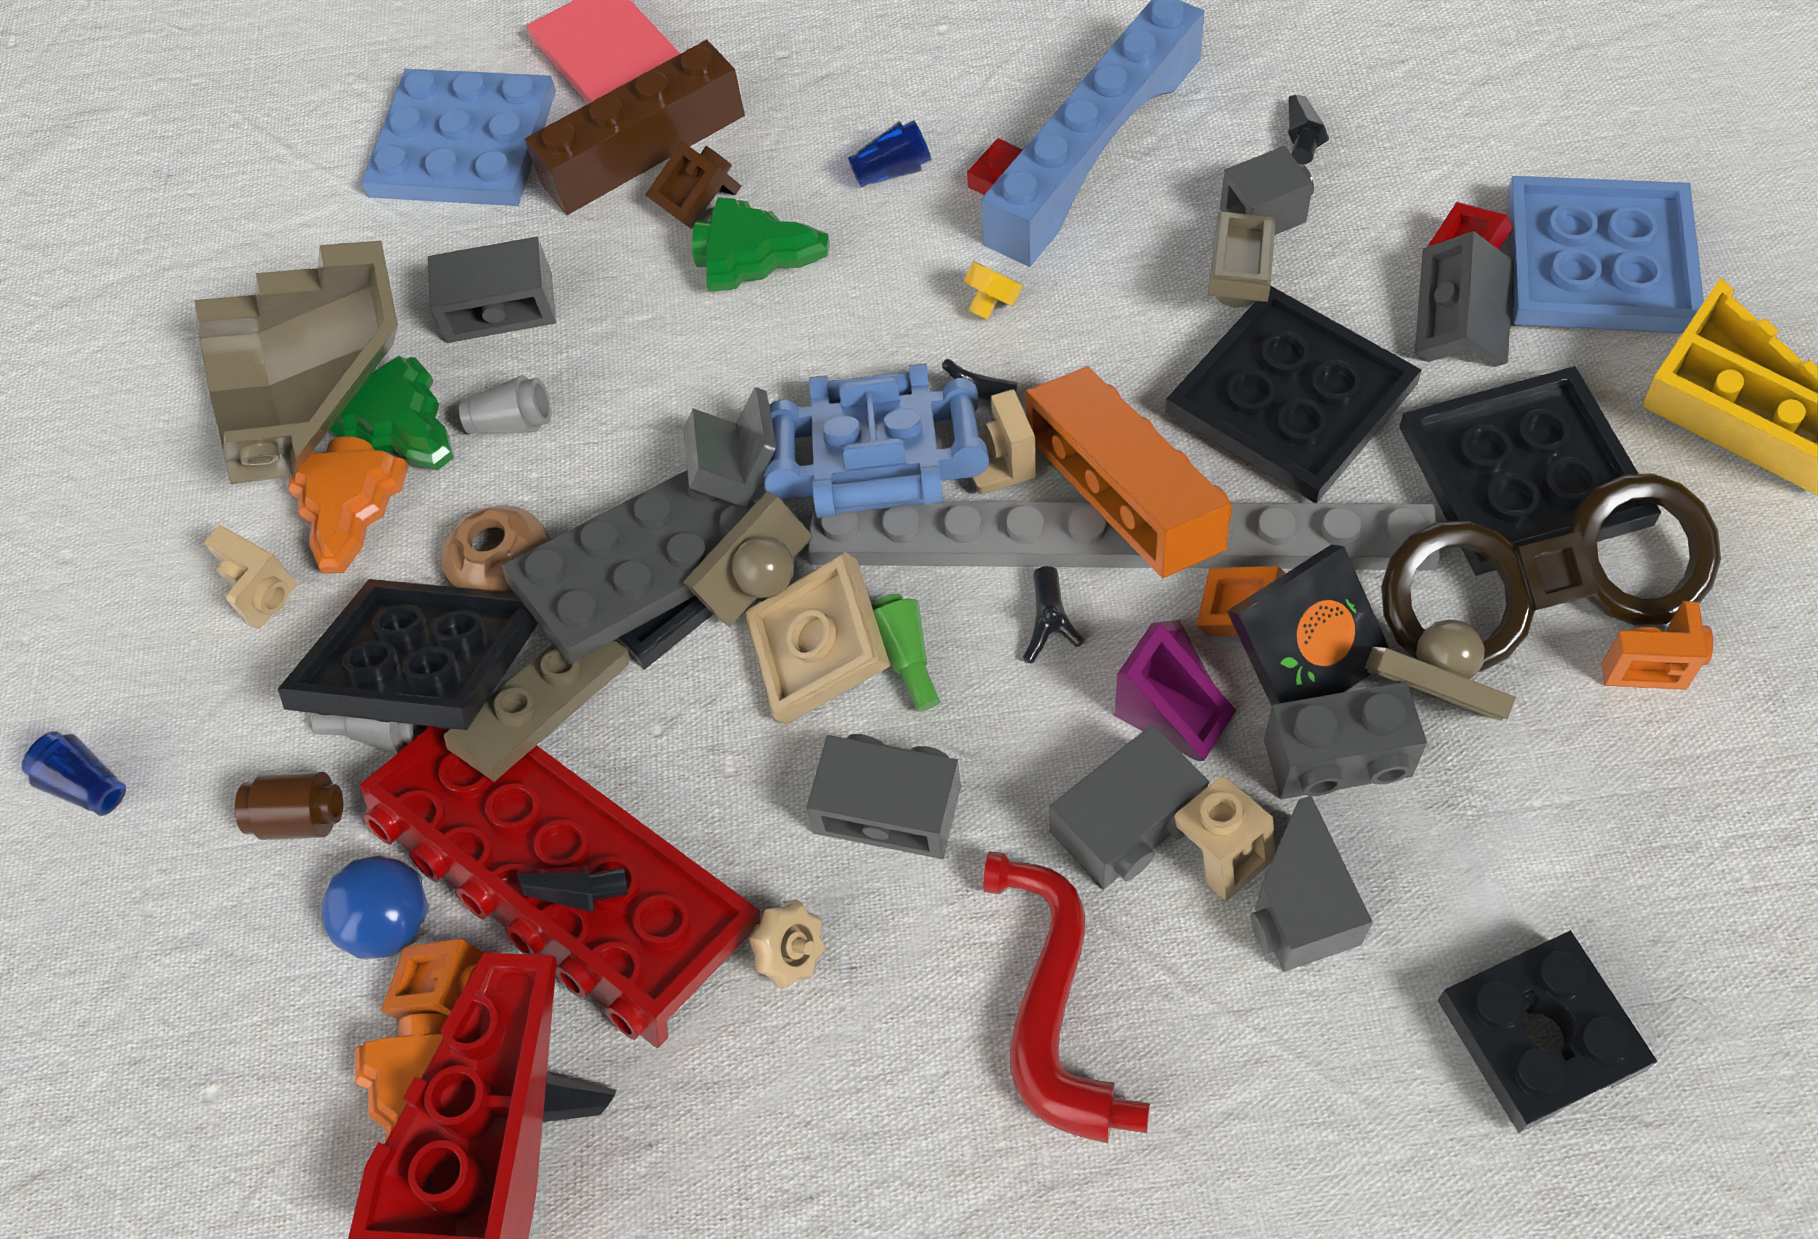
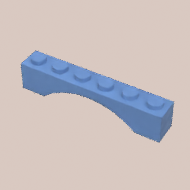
(1039, 186)

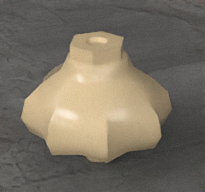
(787, 943)

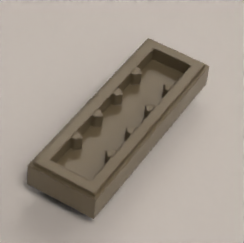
(533, 707)

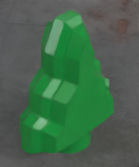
(751, 244)
(398, 415)

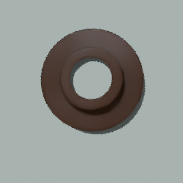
(289, 806)

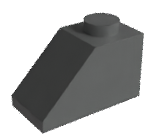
(1308, 897)

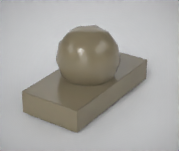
(1242, 259)
(750, 560)
(1447, 660)

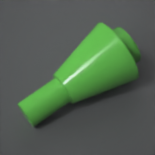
(905, 646)

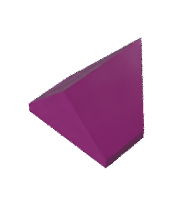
(1172, 690)

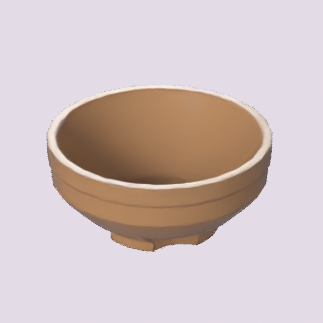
(483, 569)

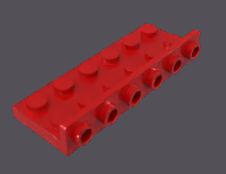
(630, 954)

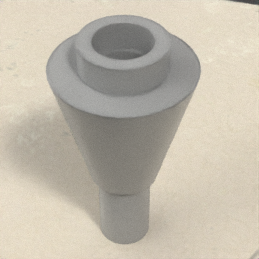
(382, 735)

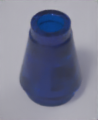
(891, 155)
(72, 773)

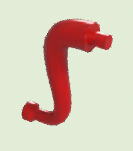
(1053, 1094)

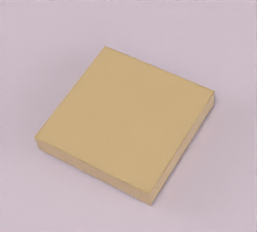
(816, 639)

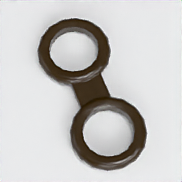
(1559, 567)

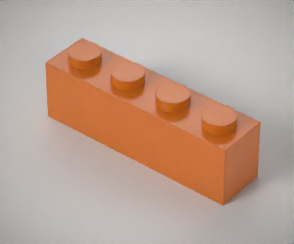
(1129, 471)

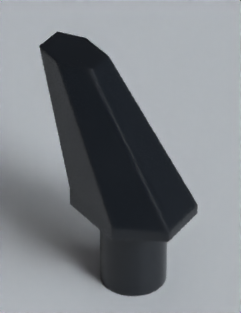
(1305, 129)
(573, 885)
(574, 1099)

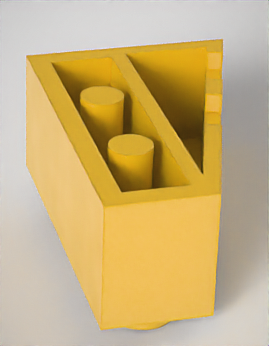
(1742, 390)

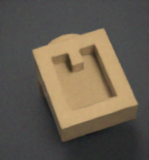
(1008, 444)
(256, 575)
(1231, 832)

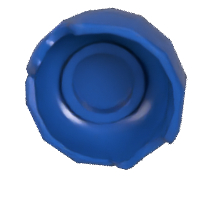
(374, 907)

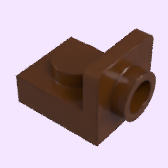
(691, 183)

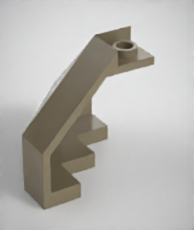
(294, 356)

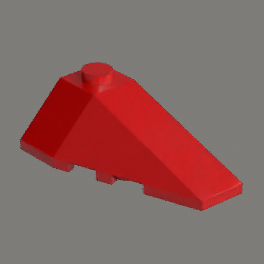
(474, 1121)

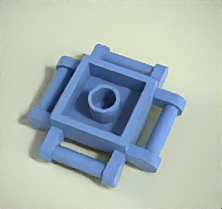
(875, 442)

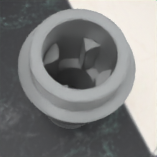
(507, 408)

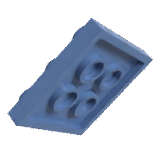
(459, 137)
(1603, 254)

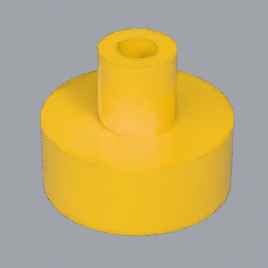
(990, 288)

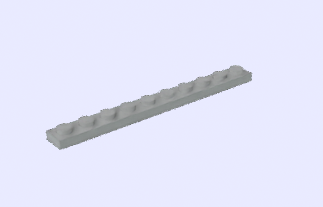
(1081, 537)

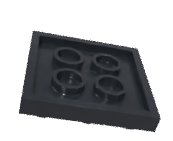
(1293, 393)
(1523, 460)
(411, 655)

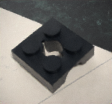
(1566, 987)

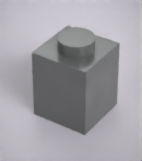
(1269, 187)

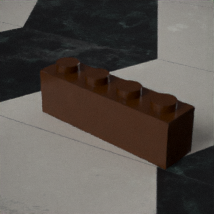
(636, 126)

